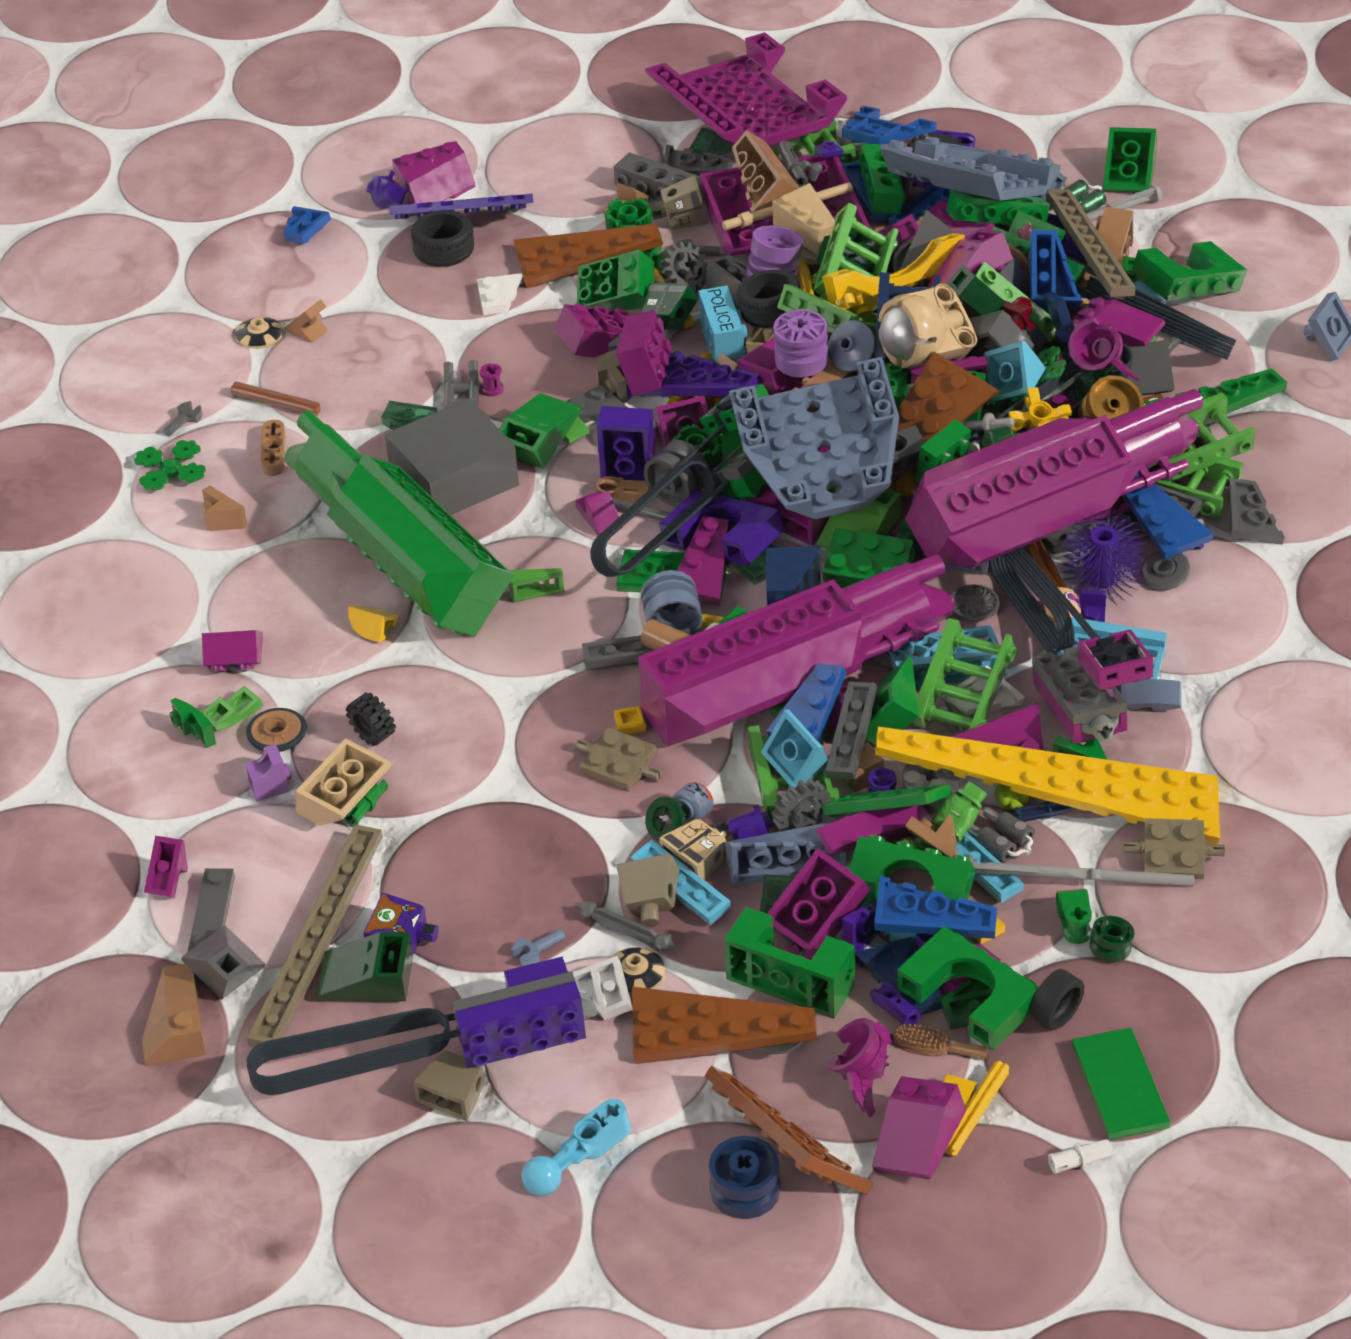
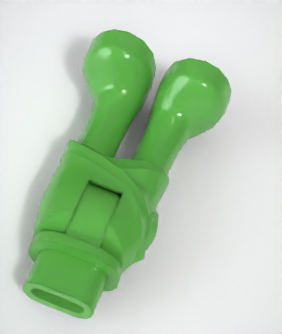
(962, 807)

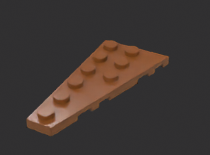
(560, 255)
(941, 396)
(691, 1025)
(792, 1139)

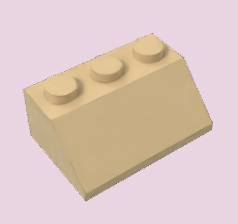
(339, 783)

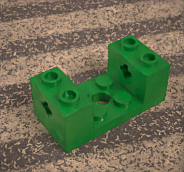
(813, 983)

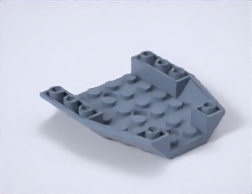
(971, 169)
(853, 420)

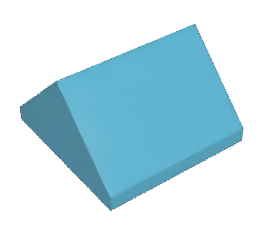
(1013, 370)
(794, 751)

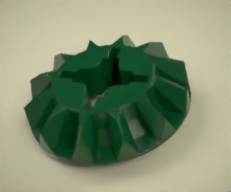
(659, 807)

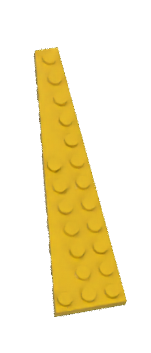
(1066, 779)

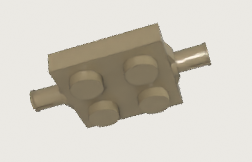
(618, 759)
(1174, 847)

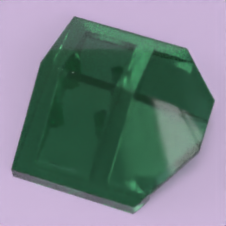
(710, 142)

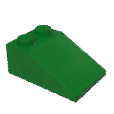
(1130, 159)

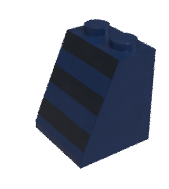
(791, 571)

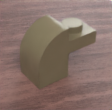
(611, 375)

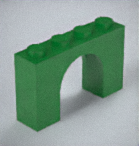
(1209, 272)
(879, 858)
(951, 957)

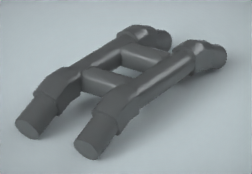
(451, 388)

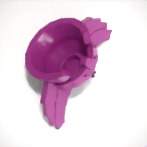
(1097, 346)
(863, 1059)

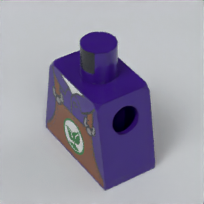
(401, 915)

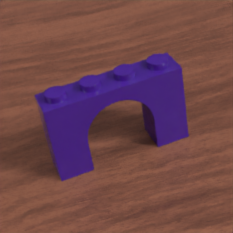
(752, 531)

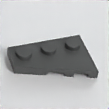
(1249, 514)

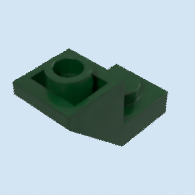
(975, 291)

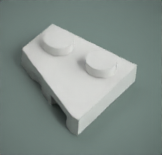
(498, 292)
(607, 987)

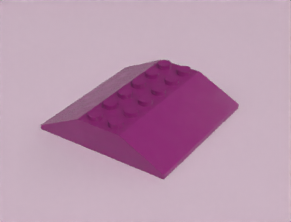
(727, 199)

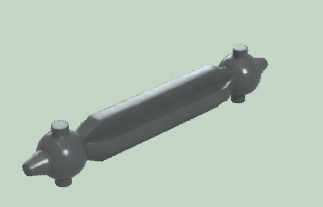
(625, 926)

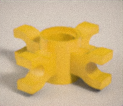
(1039, 412)

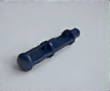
(1040, 811)

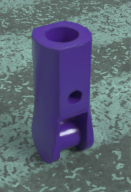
(895, 1005)

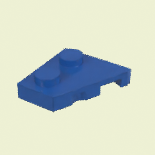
(305, 224)

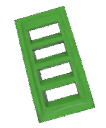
(519, 587)

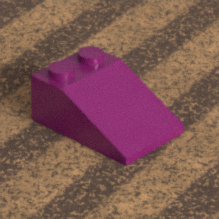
(1133, 325)
(918, 1127)

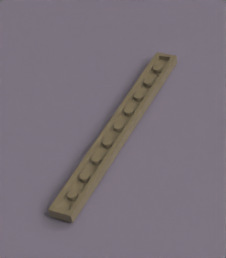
(1090, 243)
(315, 936)

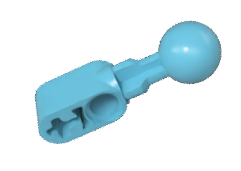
(591, 1139)

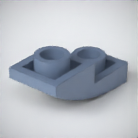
(1153, 693)

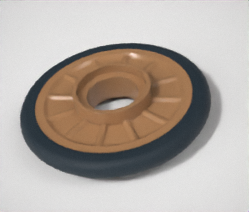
(293, 730)

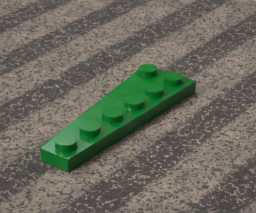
(1245, 389)

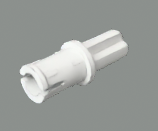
(1079, 1156)

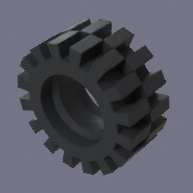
(370, 719)

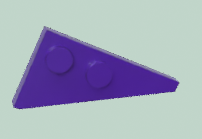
(859, 926)

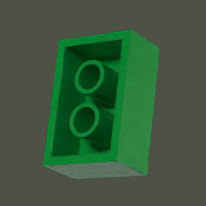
(862, 555)

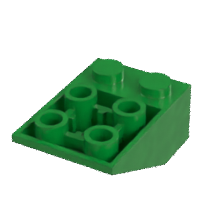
(616, 281)
(539, 428)
(895, 701)

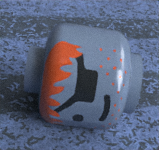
(696, 801)

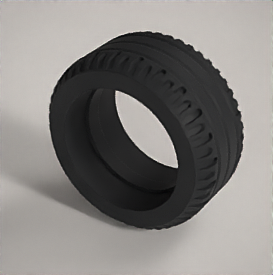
(438, 251)
(760, 296)

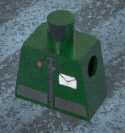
(671, 303)

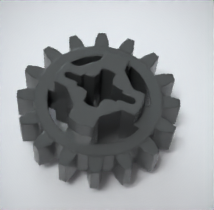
(684, 265)
(800, 805)

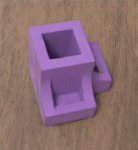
(268, 774)

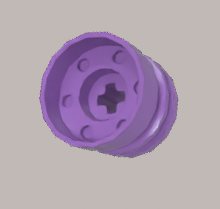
(774, 249)
(800, 343)

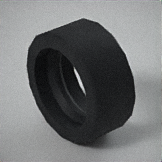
(1057, 999)

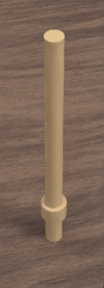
(746, 218)

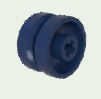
(744, 1177)

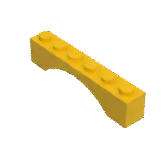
(925, 266)

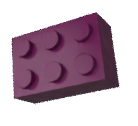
(643, 352)
(817, 902)

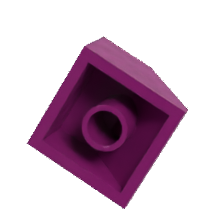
(673, 416)
(232, 648)

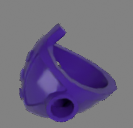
(386, 191)

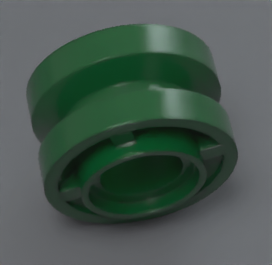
(1111, 938)

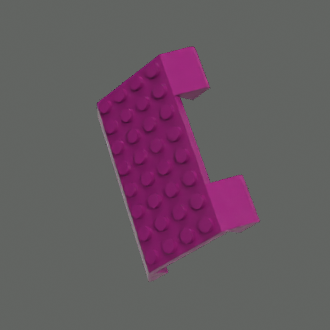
(746, 96)

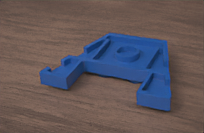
(871, 130)

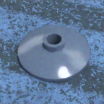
(860, 348)

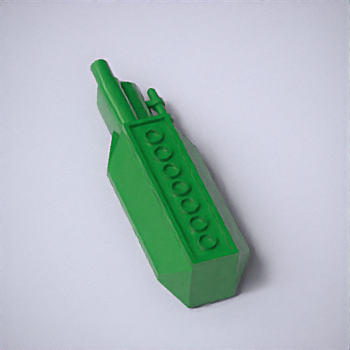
(401, 529)

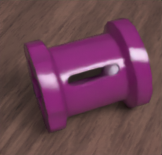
(491, 380)

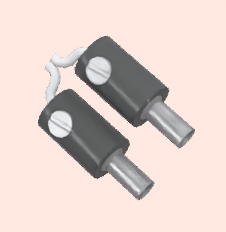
(1008, 826)

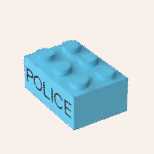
(722, 323)

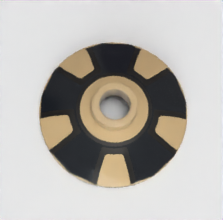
(259, 332)
(641, 967)

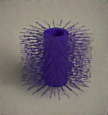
(1102, 556)

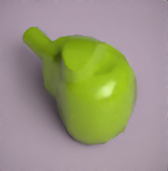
(1008, 799)

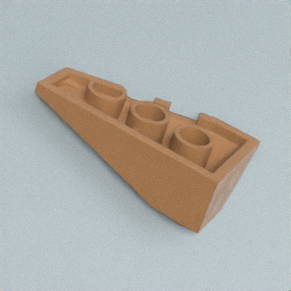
(174, 1019)

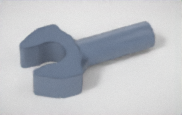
(534, 948)

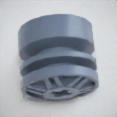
(672, 600)

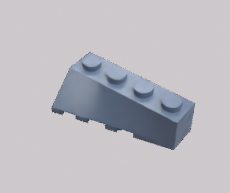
(774, 854)

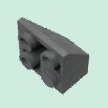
(223, 962)

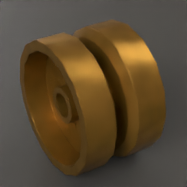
(1110, 397)

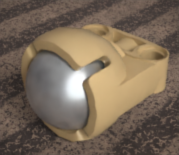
(924, 324)

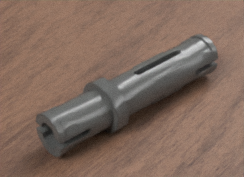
(792, 164)

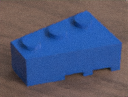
(1050, 270)

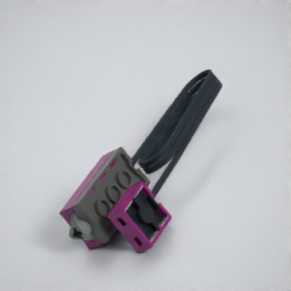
(1084, 677)

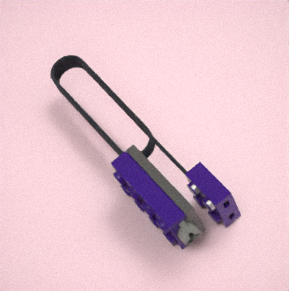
(529, 1015)

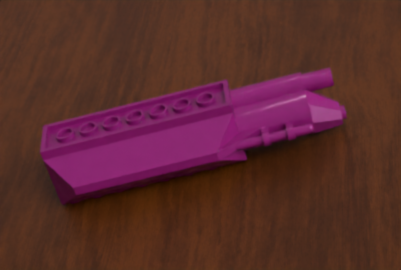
(1047, 480)
(774, 649)

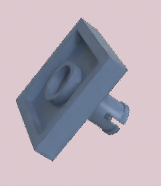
(1330, 326)

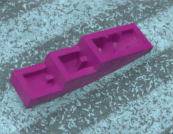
(887, 823)

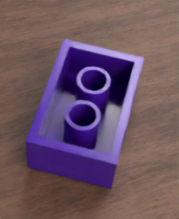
(625, 441)

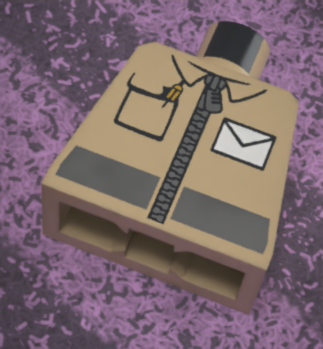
(698, 846)

